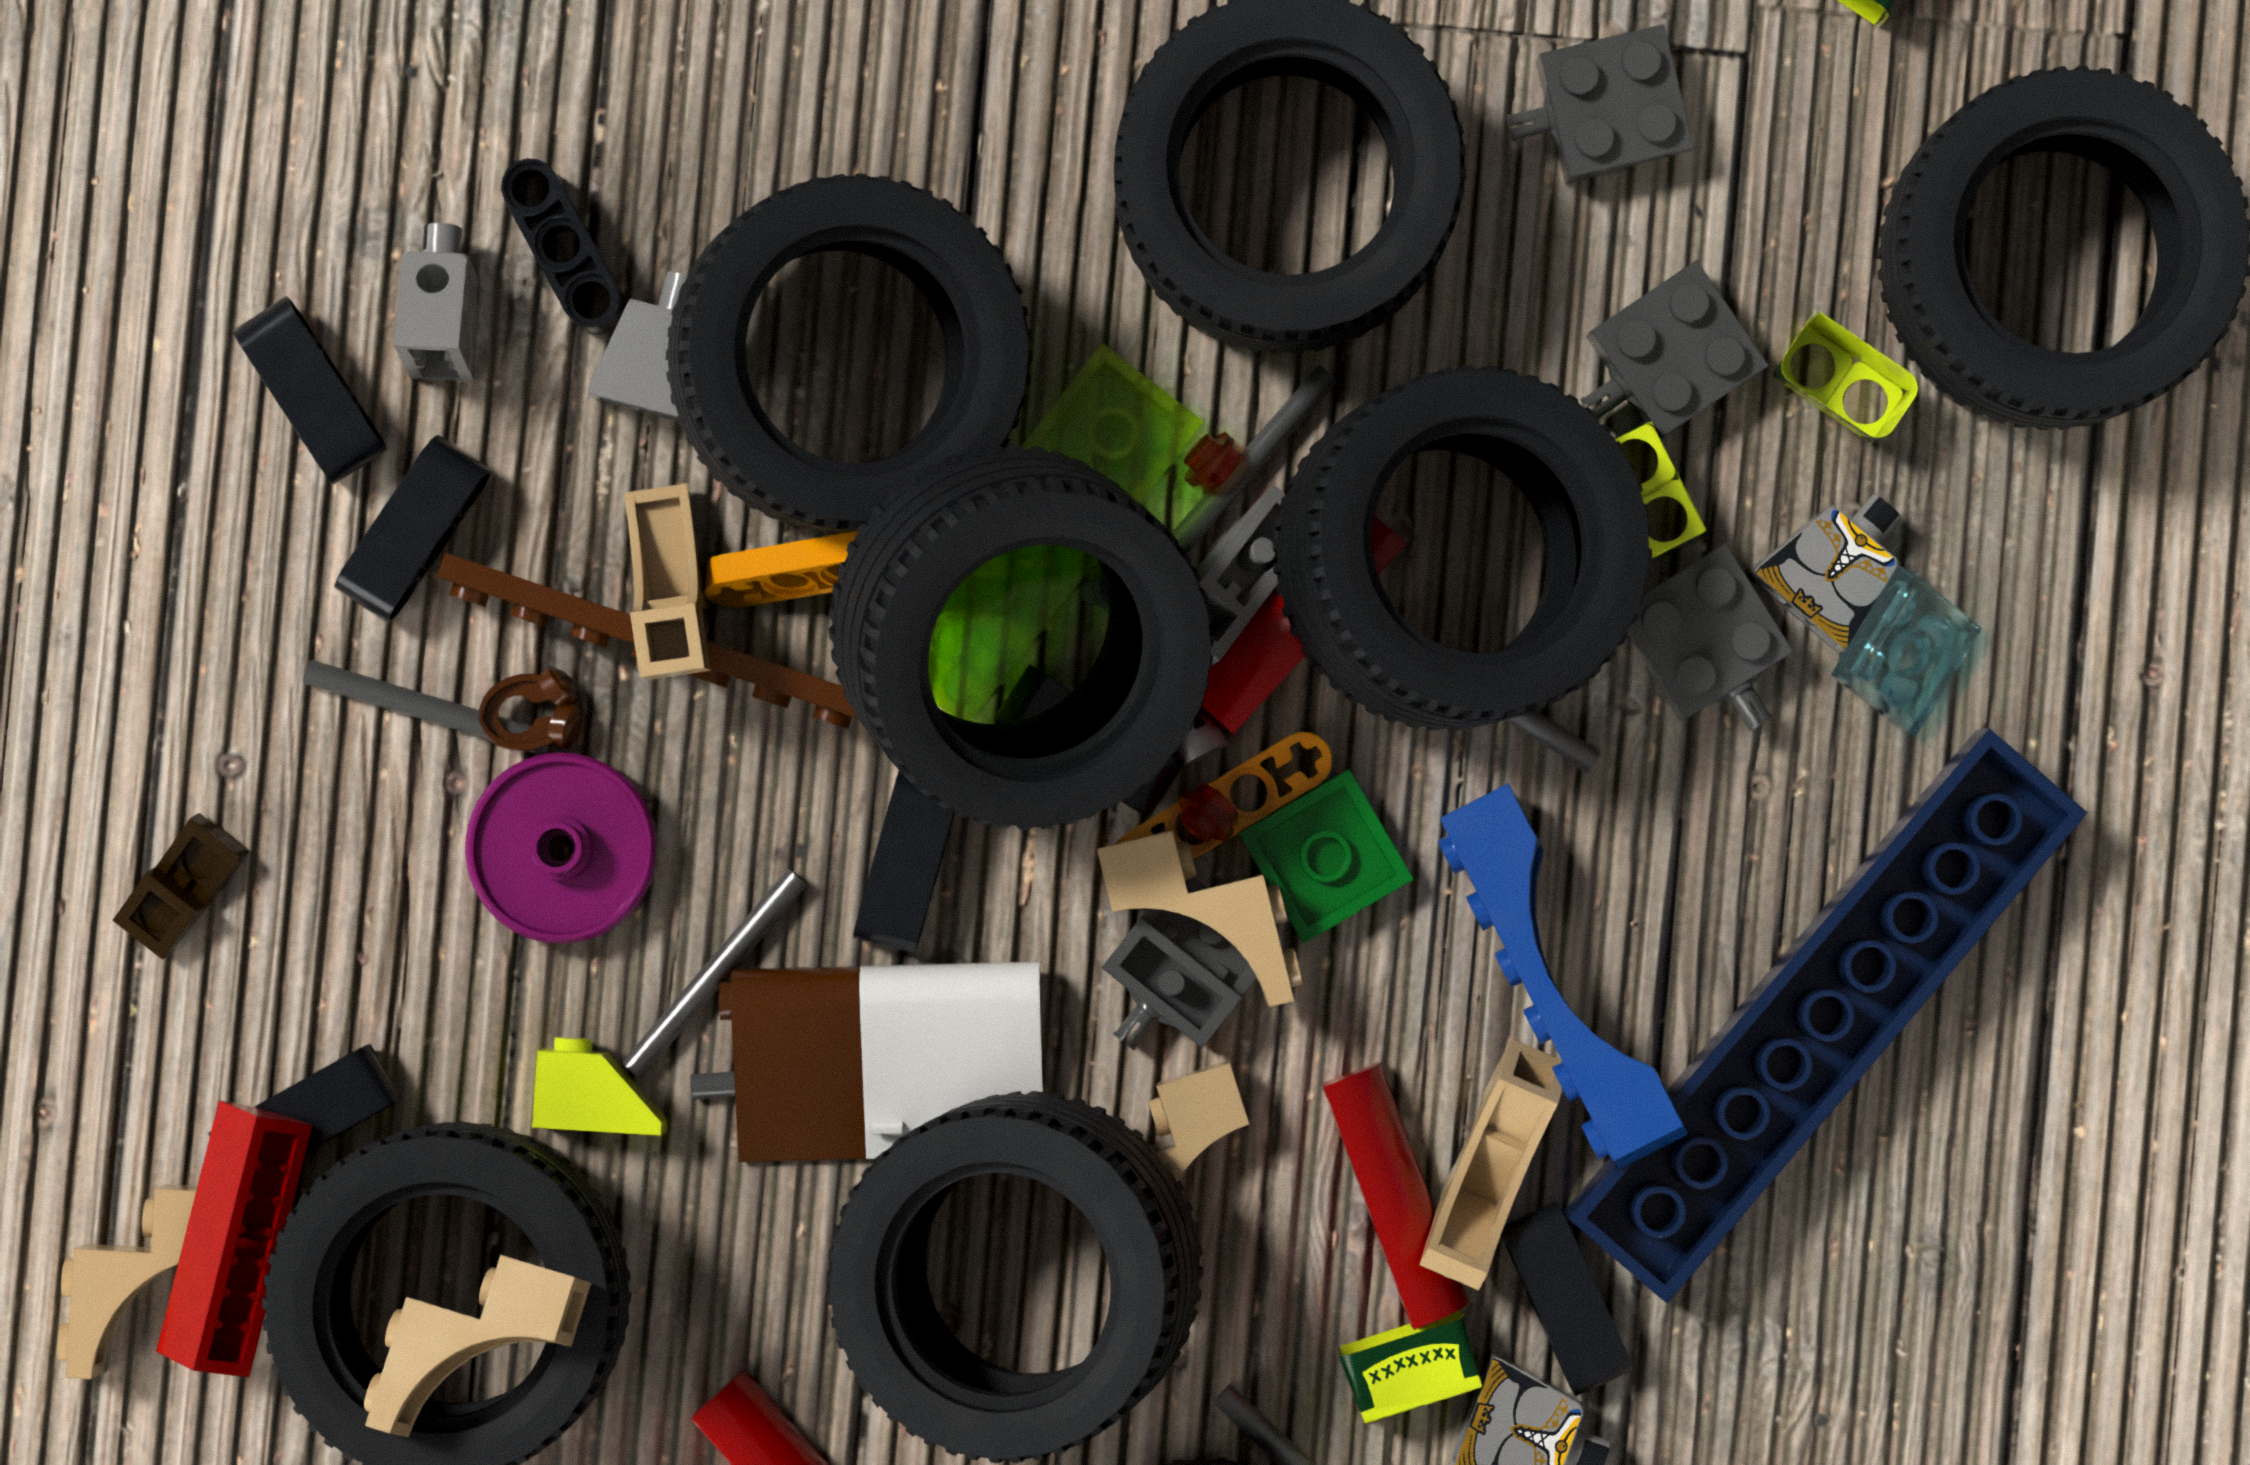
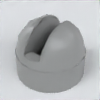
(1202, 741)

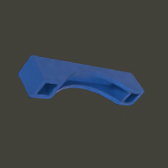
(1503, 860)

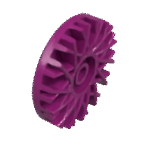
(513, 839)

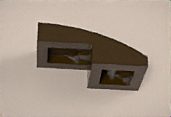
(180, 886)

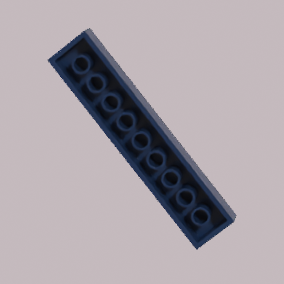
(1829, 1009)

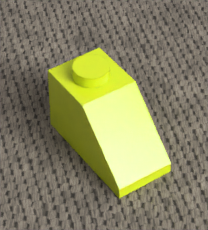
(590, 1092)

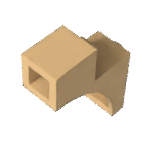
(666, 583)
(1245, 912)
(1196, 1112)
(1492, 1164)
(108, 1278)
(432, 1342)

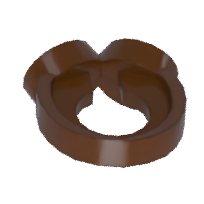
(559, 729)

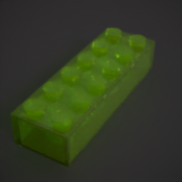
(998, 613)

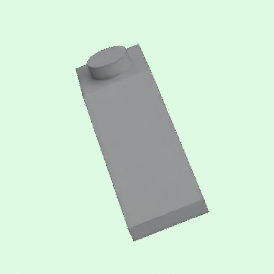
(1240, 571)

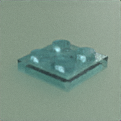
(1906, 651)

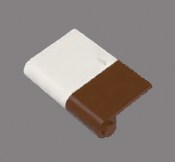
(868, 1053)

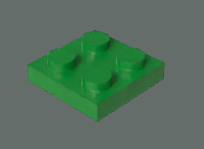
(1326, 856)

